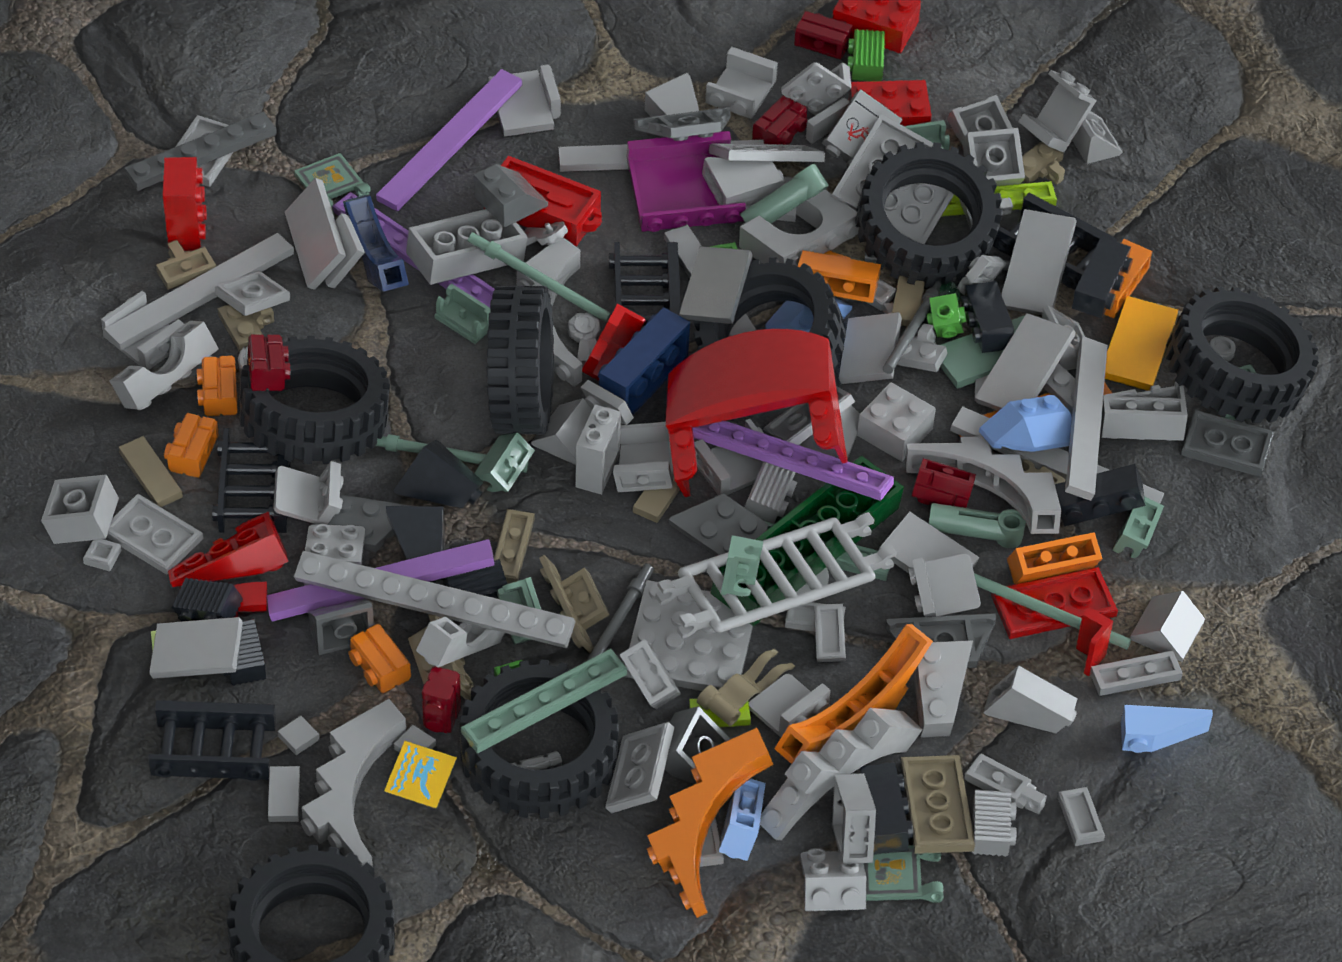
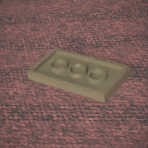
(937, 804)

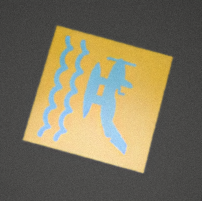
(420, 774)

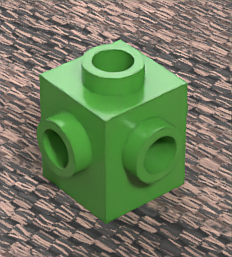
(946, 316)

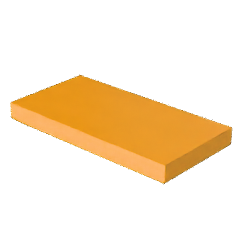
(1139, 343)

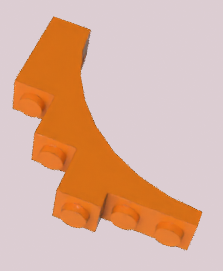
(878, 689)
(717, 776)

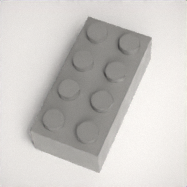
(444, 253)

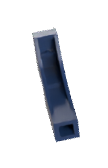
(381, 263)

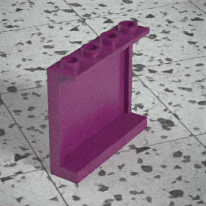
(671, 183)

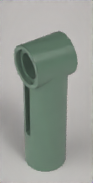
(788, 196)
(1003, 527)

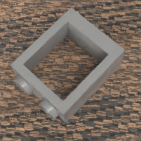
(598, 449)
(650, 674)
(854, 818)

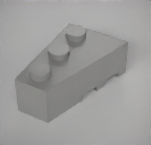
(1145, 415)
(939, 686)

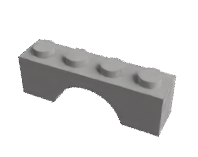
(189, 345)
(448, 642)

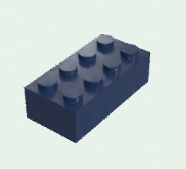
(647, 359)

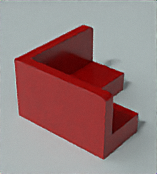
(615, 335)

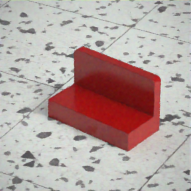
(1094, 637)

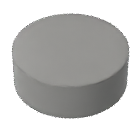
(1224, 347)

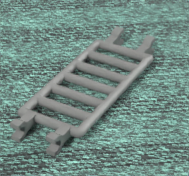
(844, 533)

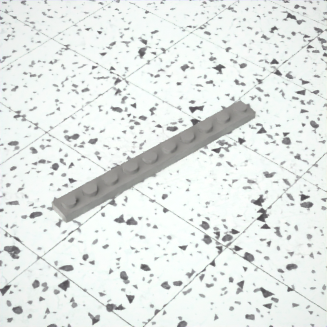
(435, 599)

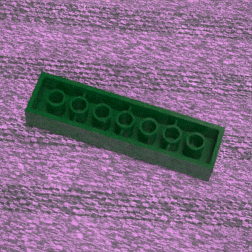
(824, 504)

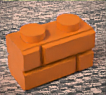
(219, 386)
(191, 445)
(379, 658)

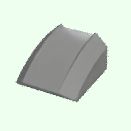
(978, 117)

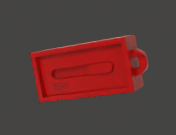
(567, 201)

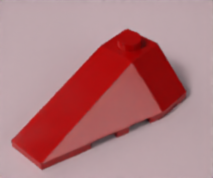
(247, 553)

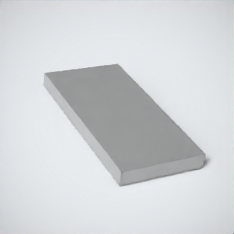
(766, 152)
(315, 234)
(1038, 261)
(1025, 362)

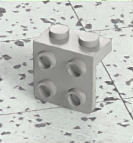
(818, 86)
(307, 495)
(336, 542)
(945, 585)
(788, 703)
(831, 883)

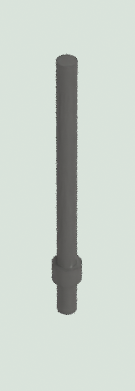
(912, 328)
(634, 590)

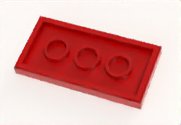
(1068, 592)

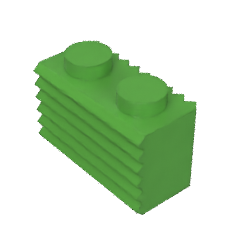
(867, 56)

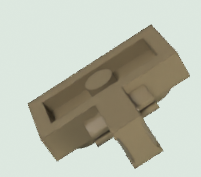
(1043, 162)
(183, 265)
(242, 326)

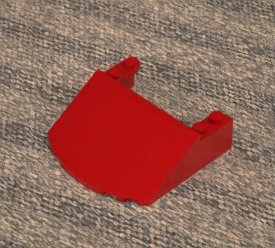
(749, 377)

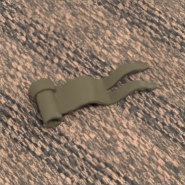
(740, 689)

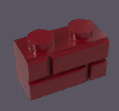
(823, 35)
(781, 122)
(267, 362)
(943, 484)
(441, 700)

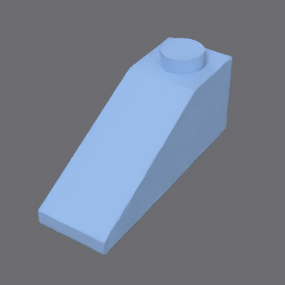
(1158, 727)
(742, 820)

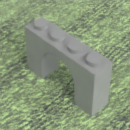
(829, 216)

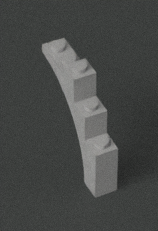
(559, 263)
(1029, 493)
(354, 751)
(813, 773)

